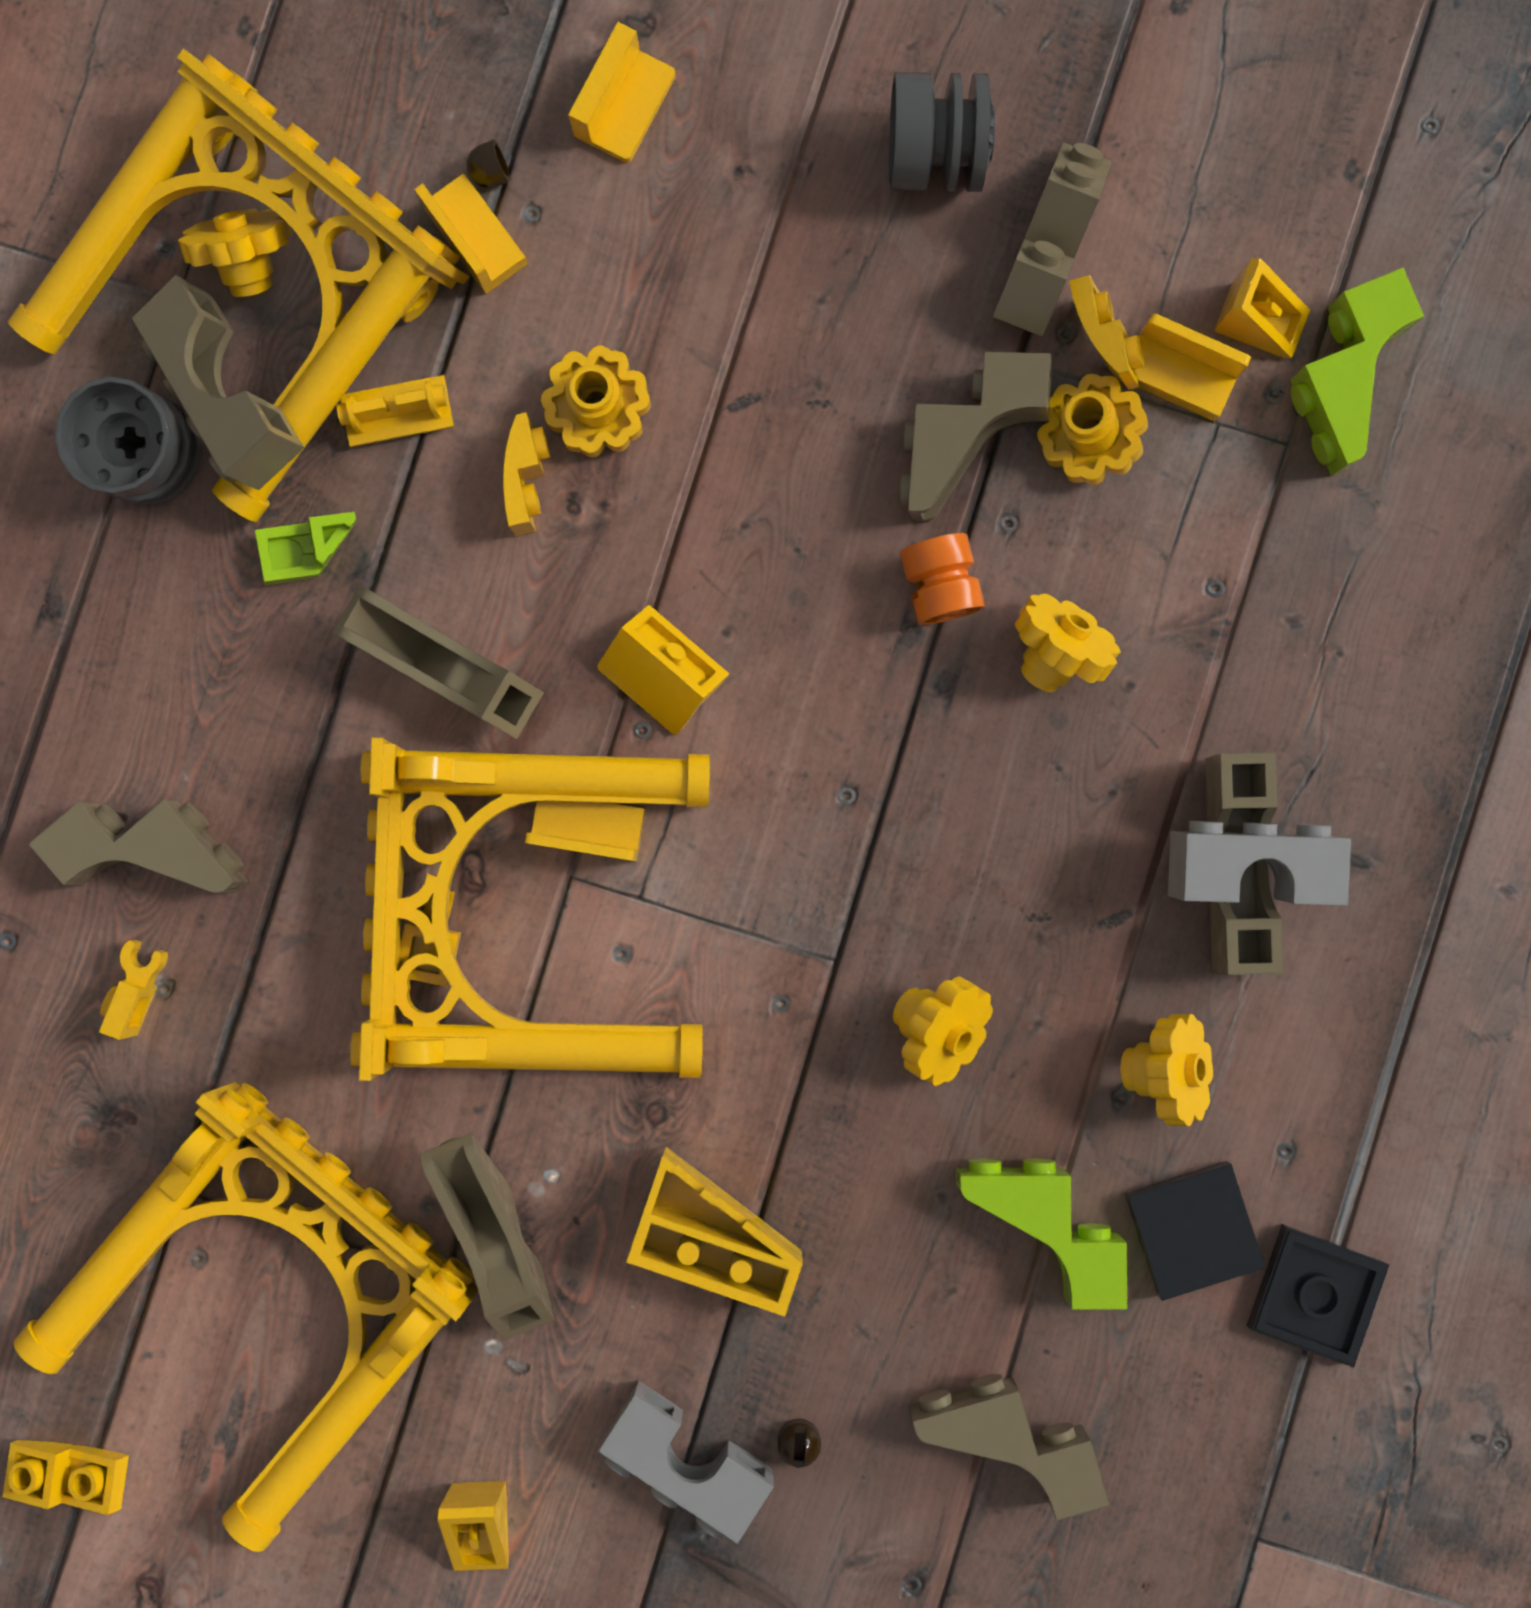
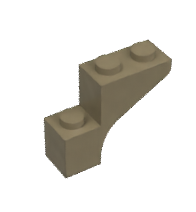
(1053, 237)
(949, 437)
(438, 662)
(165, 840)
(488, 1229)
(994, 1425)

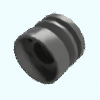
(939, 131)
(106, 423)

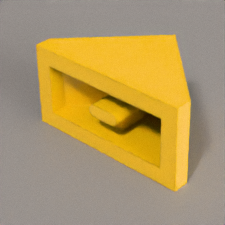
(1263, 311)
(475, 1525)

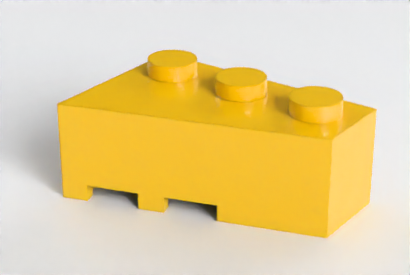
(712, 1240)

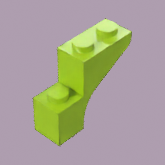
(1339, 388)
(1039, 1203)

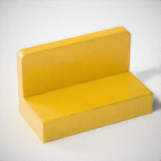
(620, 96)
(473, 232)
(1188, 367)
(661, 669)
(588, 828)

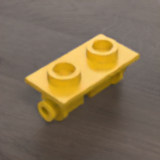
(396, 411)

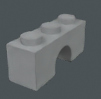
(1305, 865)
(720, 1493)

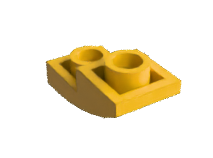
(1110, 338)
(522, 463)
(66, 1474)

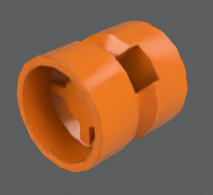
(942, 579)

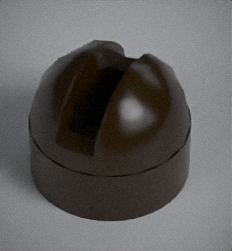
(488, 165)
(786, 1442)

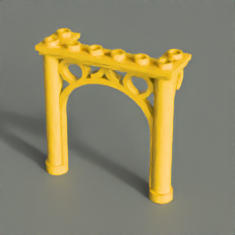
(200, 121)
(509, 1040)
(366, 1377)

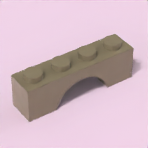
(188, 341)
(1246, 932)

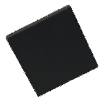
(1194, 1230)
(1317, 1295)

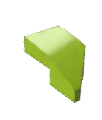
(301, 549)

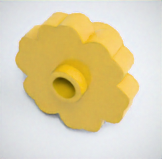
(238, 247)
(607, 423)
(1094, 451)
(1063, 643)
(942, 1028)
(1172, 1069)

